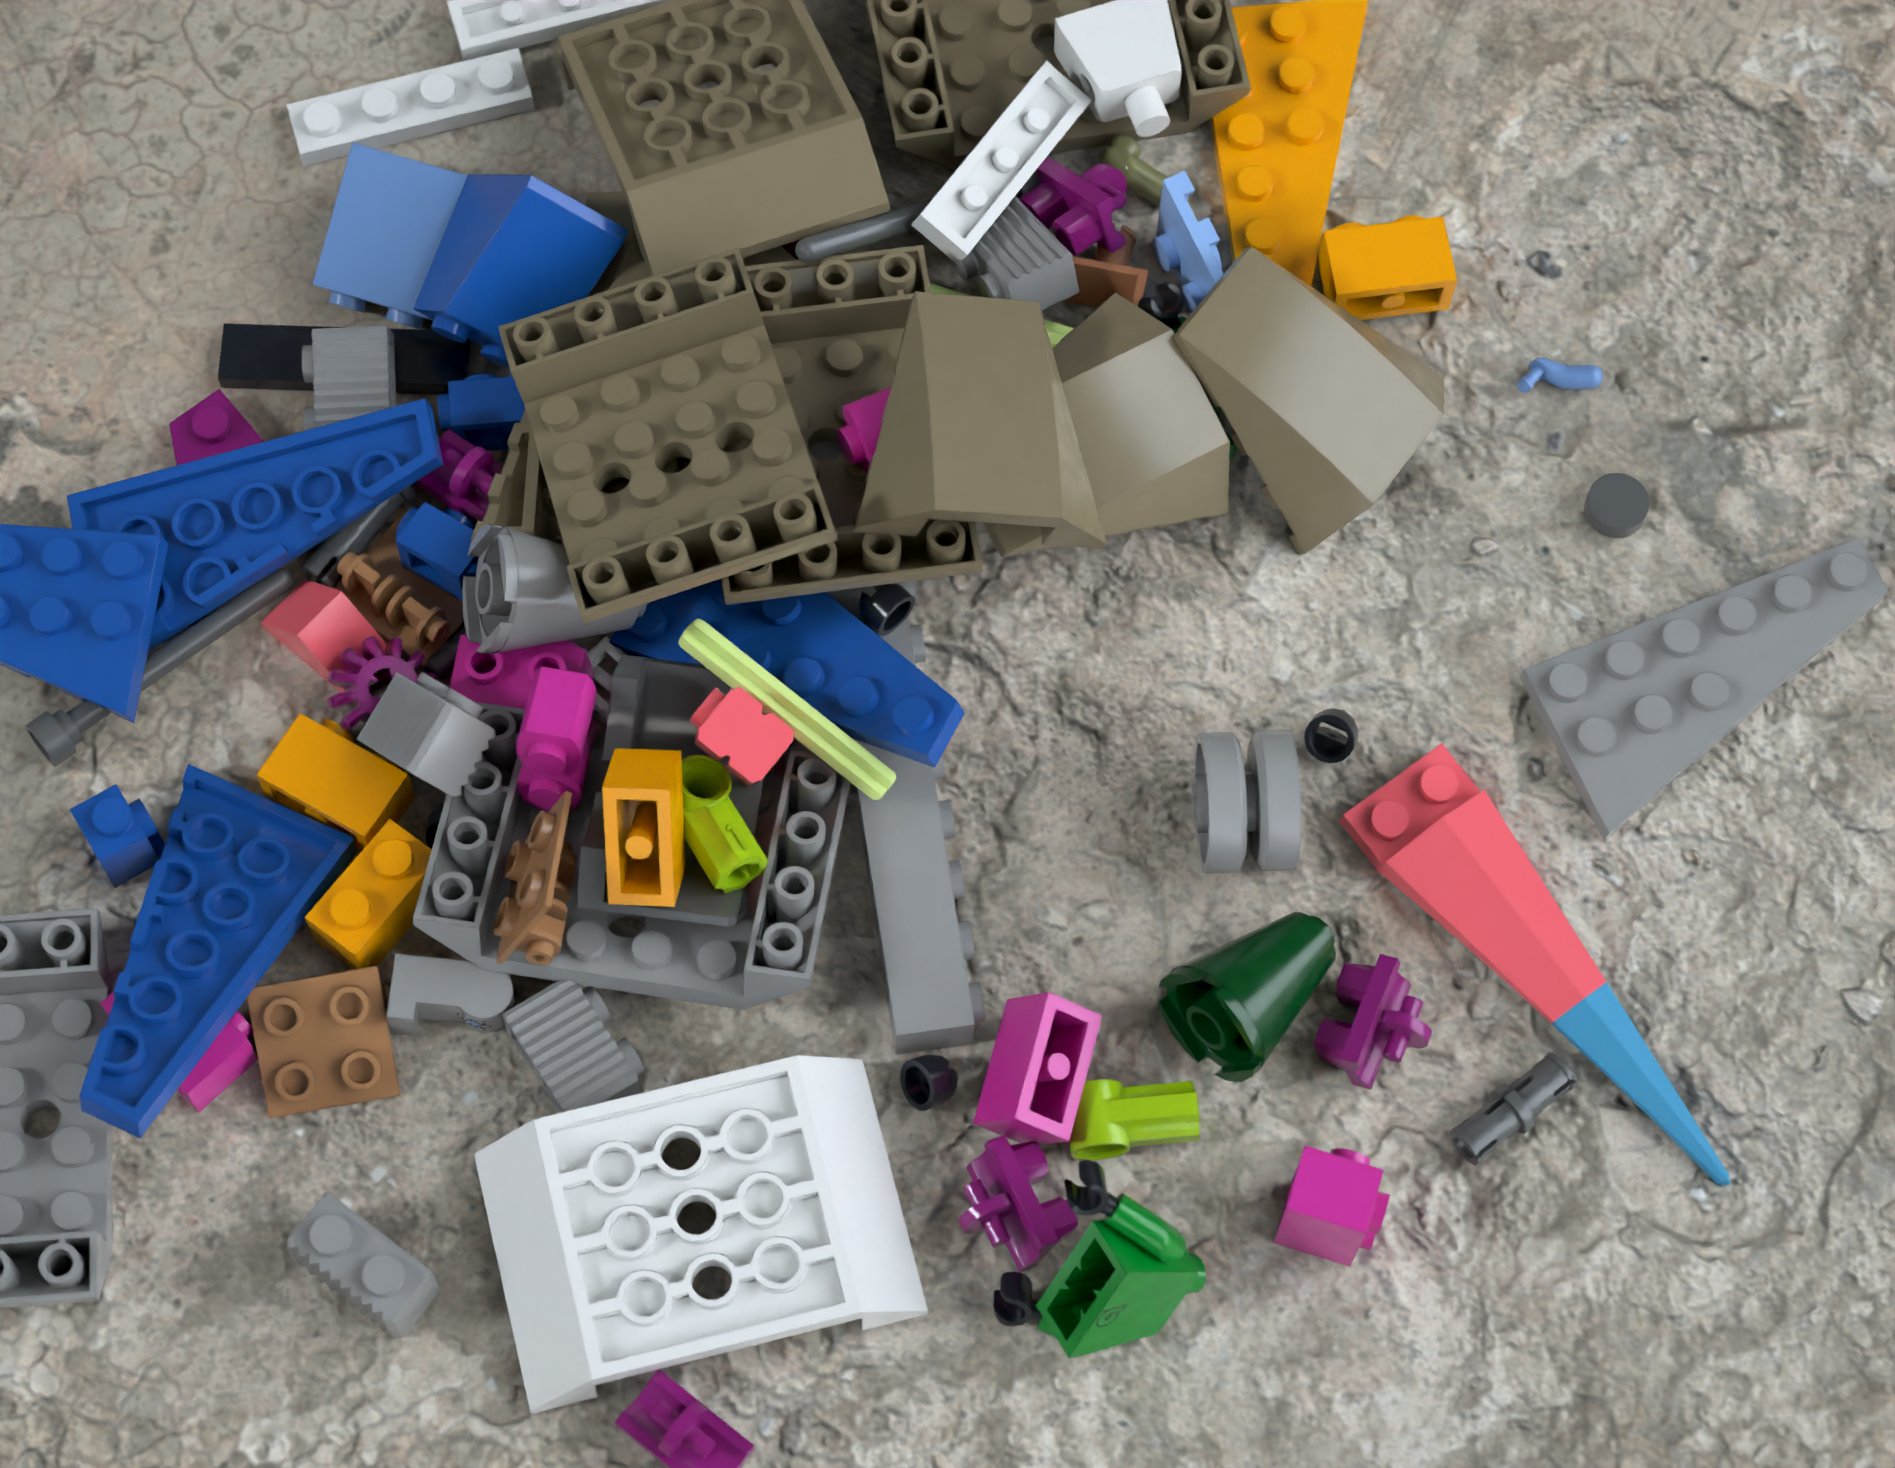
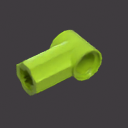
(716, 828)
(1133, 1116)

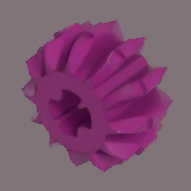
(361, 676)

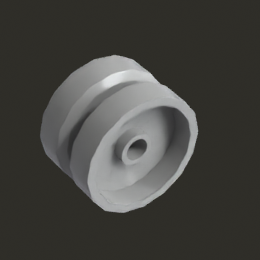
(1238, 801)

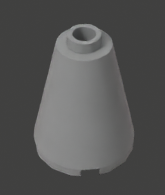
(525, 594)

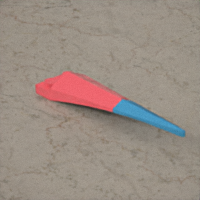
(1467, 871)

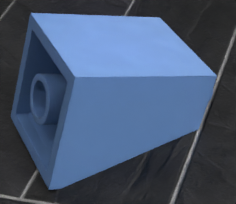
(386, 232)

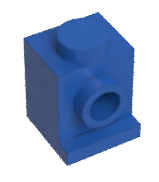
(481, 410)
(437, 547)
(119, 834)

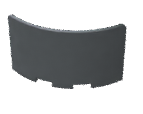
(652, 711)

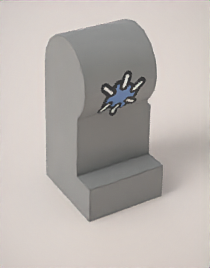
(446, 992)

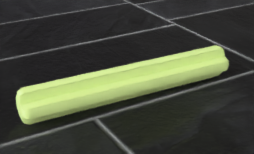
(808, 724)

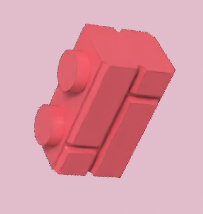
(740, 734)

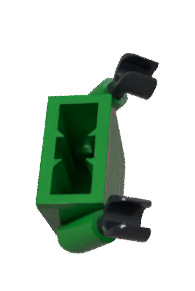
(1116, 1280)

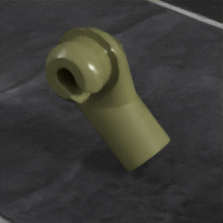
(1139, 176)

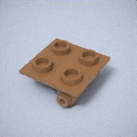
(397, 599)
(539, 889)
(323, 1041)

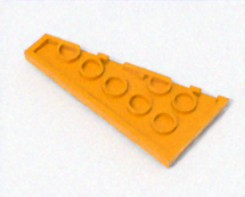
(1285, 136)

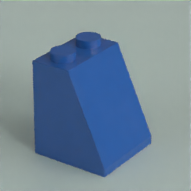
(511, 255)

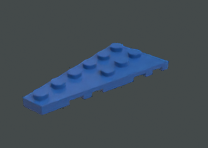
(260, 504)
(80, 609)
(818, 655)
(207, 931)

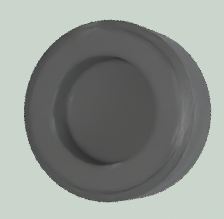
(1616, 505)

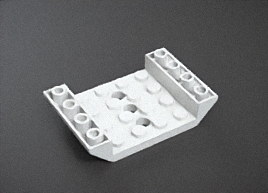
(607, 1274)

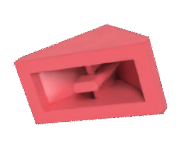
(319, 626)

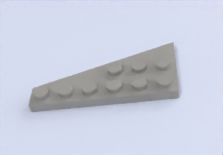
(1671, 688)

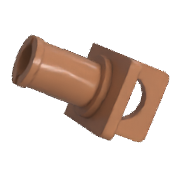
(1110, 274)

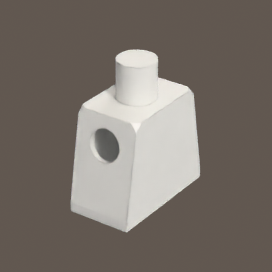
(1123, 60)

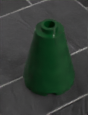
(1247, 993)

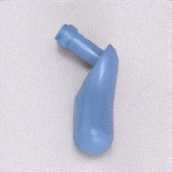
(1561, 375)

